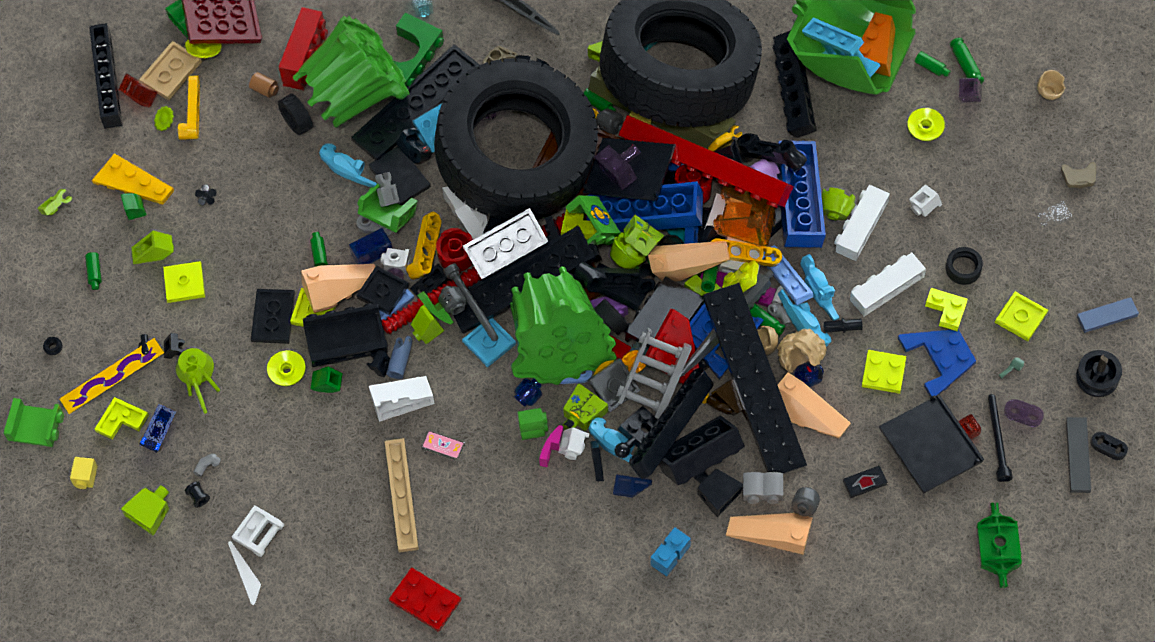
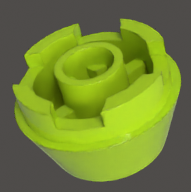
(837, 204)
(624, 254)
(194, 356)

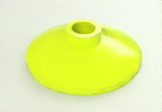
(203, 50)
(929, 118)
(286, 360)

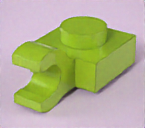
(51, 205)

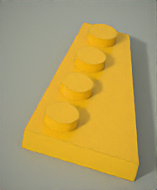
(126, 177)

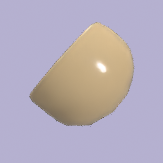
(1051, 85)
(768, 338)

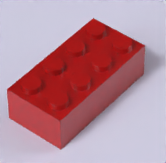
(304, 41)

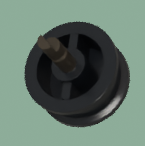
(1099, 373)

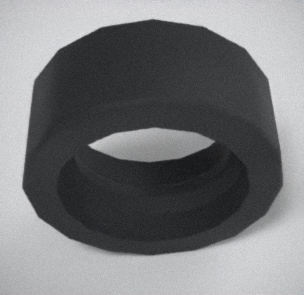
(959, 278)
(611, 317)

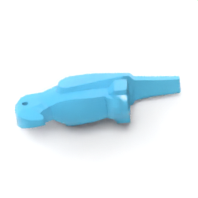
(344, 165)
(819, 286)
(802, 317)
(607, 437)

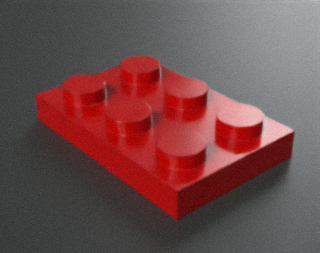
(425, 599)

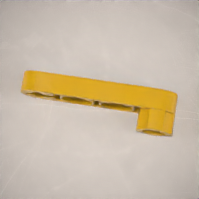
(191, 129)
(745, 249)
(421, 263)

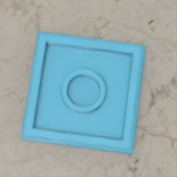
(486, 349)

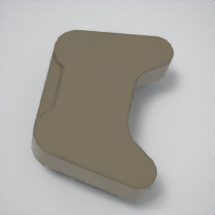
(499, 53)
(1079, 177)

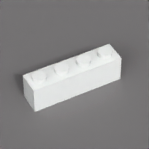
(862, 222)
(887, 284)

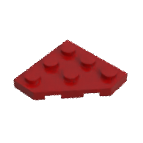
(673, 331)

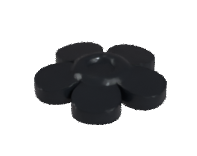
(206, 195)

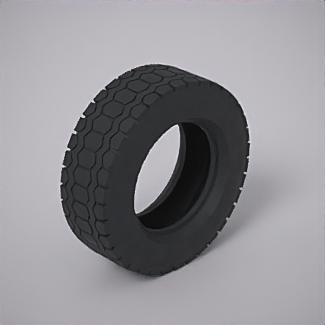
(526, 89)
(674, 92)

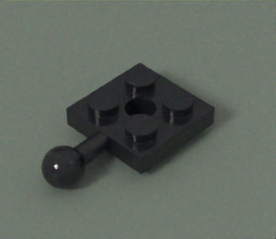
(632, 430)

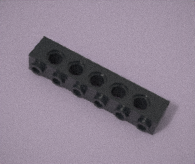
(105, 76)
(794, 86)

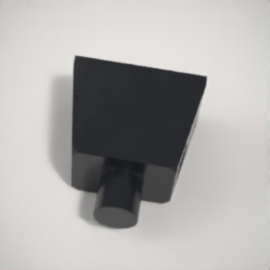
(718, 490)

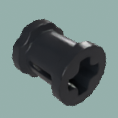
(197, 494)

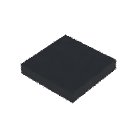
(383, 289)

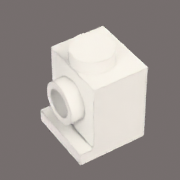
(925, 201)
(396, 259)
(572, 443)

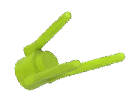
(194, 374)

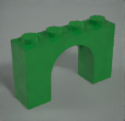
(426, 37)

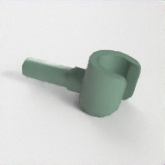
(1016, 363)

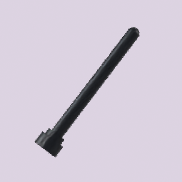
(1003, 472)

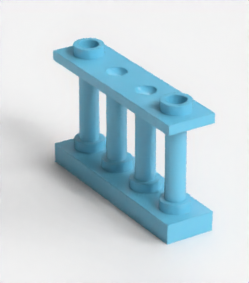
(838, 42)

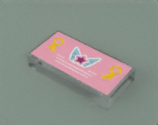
(443, 446)

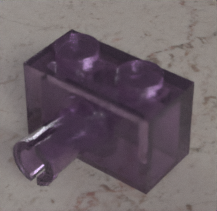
(617, 165)

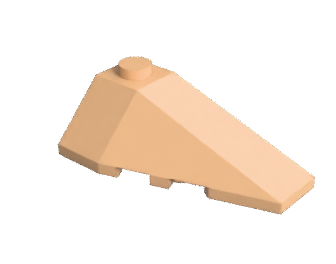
(686, 260)
(332, 283)
(809, 409)
(779, 531)

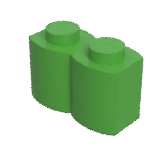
(532, 423)

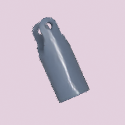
(399, 358)

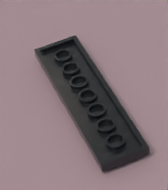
(425, 93)
(495, 292)

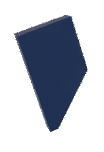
(630, 486)

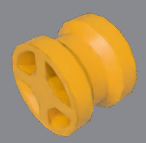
(629, 358)

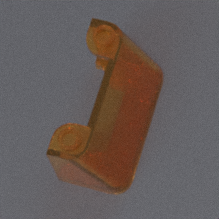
(745, 217)

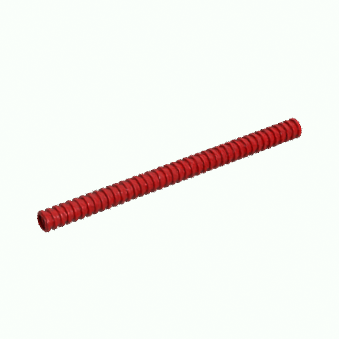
(469, 278)

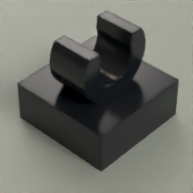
(171, 346)
(379, 363)

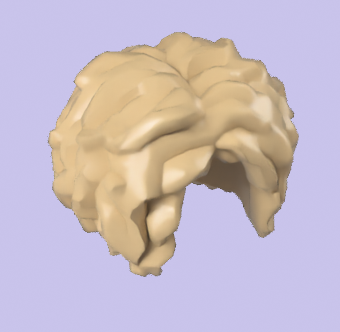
(800, 348)

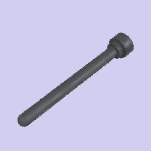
(453, 272)

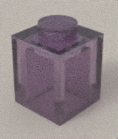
(970, 90)

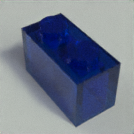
(370, 247)
(157, 428)

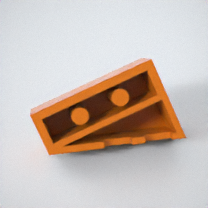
(879, 42)

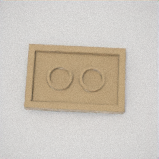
(170, 70)

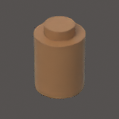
(263, 85)

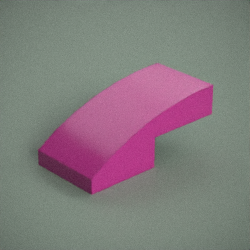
(552, 443)

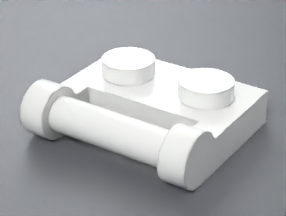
(253, 526)

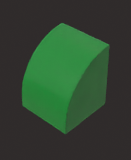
(133, 205)
(326, 380)

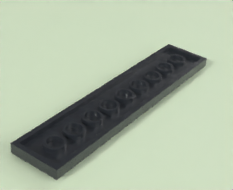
(754, 379)

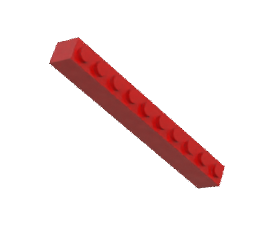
(711, 163)

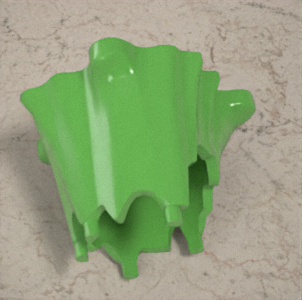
(351, 71)
(557, 329)

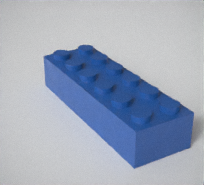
(676, 207)
(803, 212)

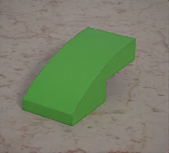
(436, 310)

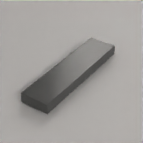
(1078, 455)

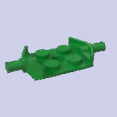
(997, 558)

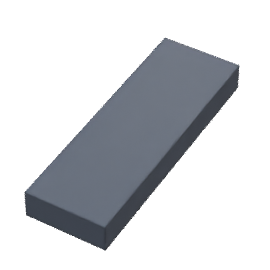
(1107, 315)

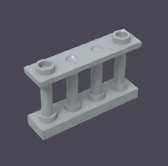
(674, 371)

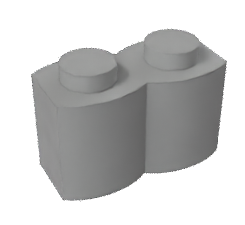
(763, 487)

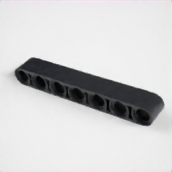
(671, 423)

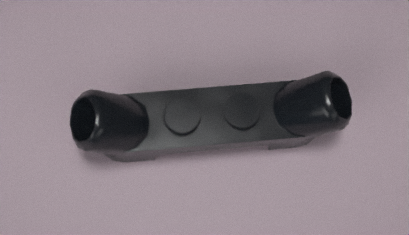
(783, 153)
(598, 278)

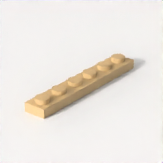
(401, 495)

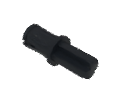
(843, 325)

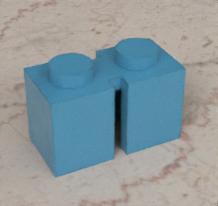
(665, 556)

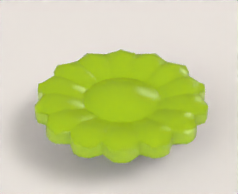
(163, 118)

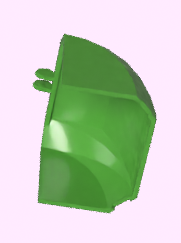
(854, 18)

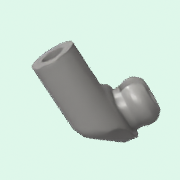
(779, 312)
(204, 462)

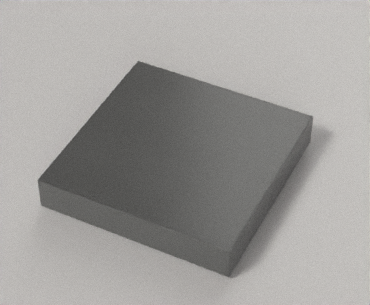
(608, 382)

